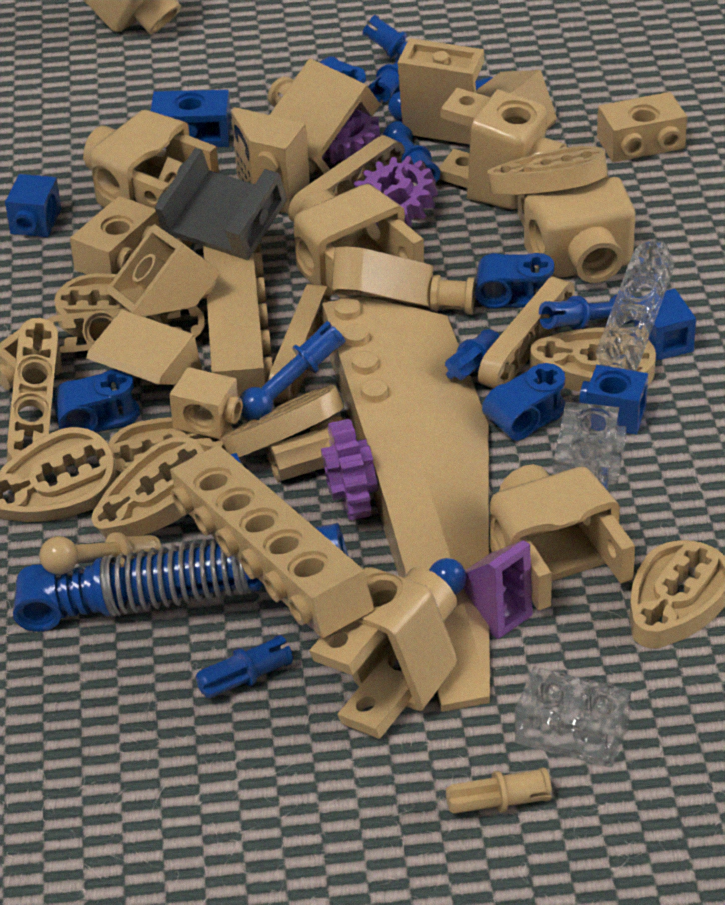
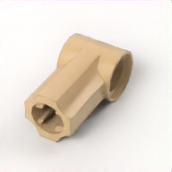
(300, 453)

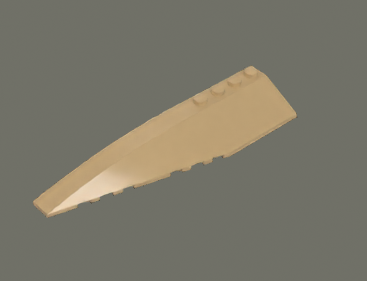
(426, 457)

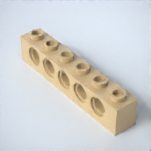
(271, 541)

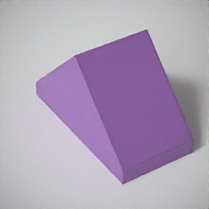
(502, 587)

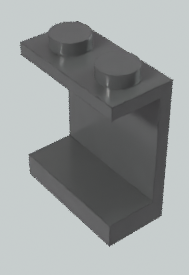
(220, 208)

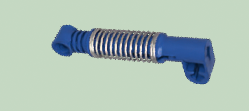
(153, 578)

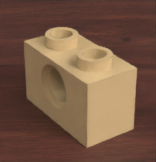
(641, 127)
(111, 236)

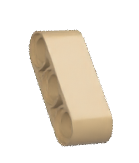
(381, 277)

